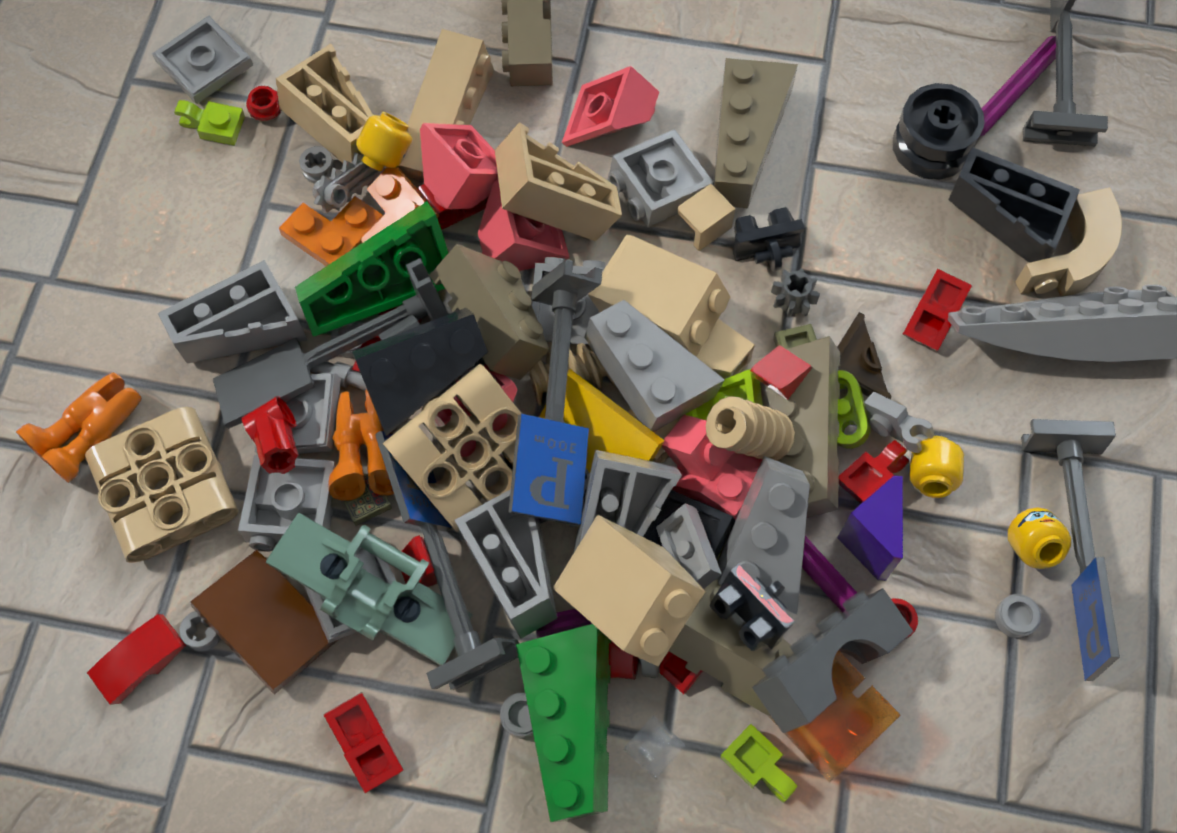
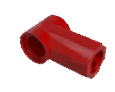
(272, 433)

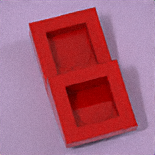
(930, 319)
(135, 657)
(363, 742)

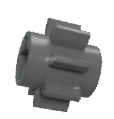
(795, 292)

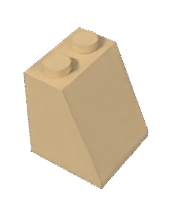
(665, 289)
(629, 589)

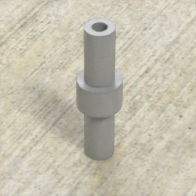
(344, 371)

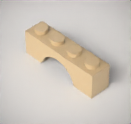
(725, 354)

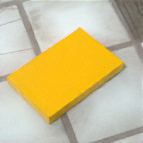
(608, 424)

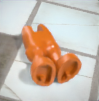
(94, 412)
(351, 432)

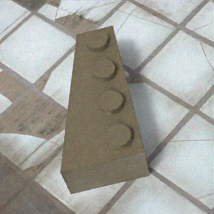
(528, 42)
(748, 120)
(815, 422)

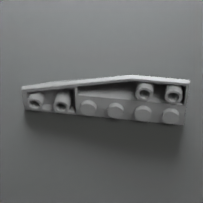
(1082, 326)

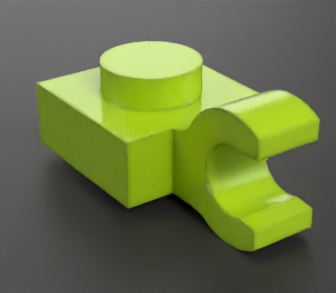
(215, 123)
(755, 759)

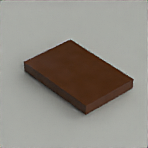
(263, 621)

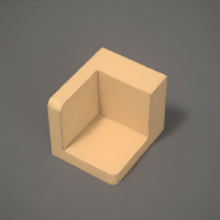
(707, 215)

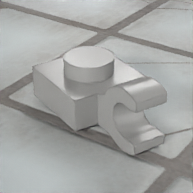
(893, 420)

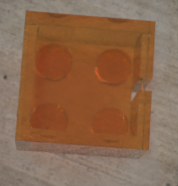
(846, 725)

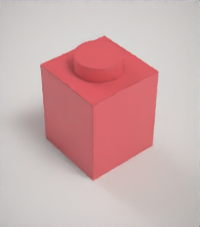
(692, 450)

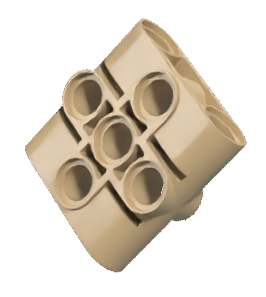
(419, 456)
(144, 519)

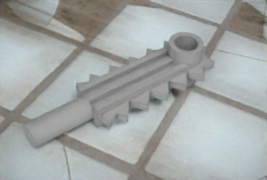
(343, 183)

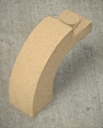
(1096, 235)

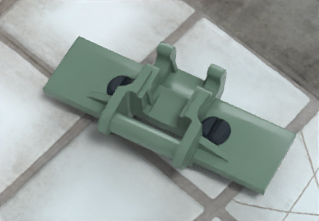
(357, 597)

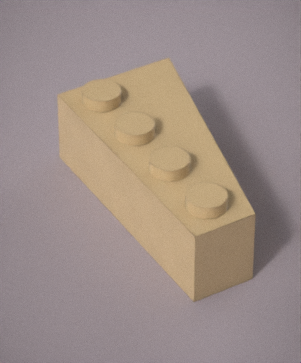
(448, 92)

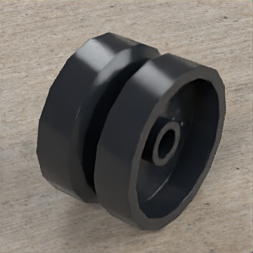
(937, 130)

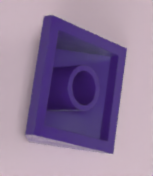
(876, 530)

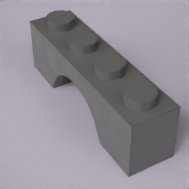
(802, 684)

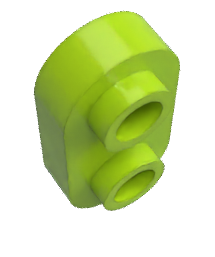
(851, 412)

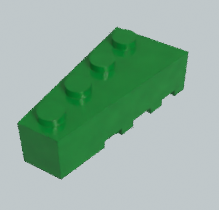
(373, 273)
(569, 718)

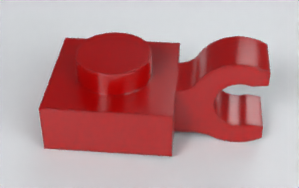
(870, 473)

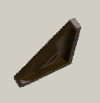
(861, 358)

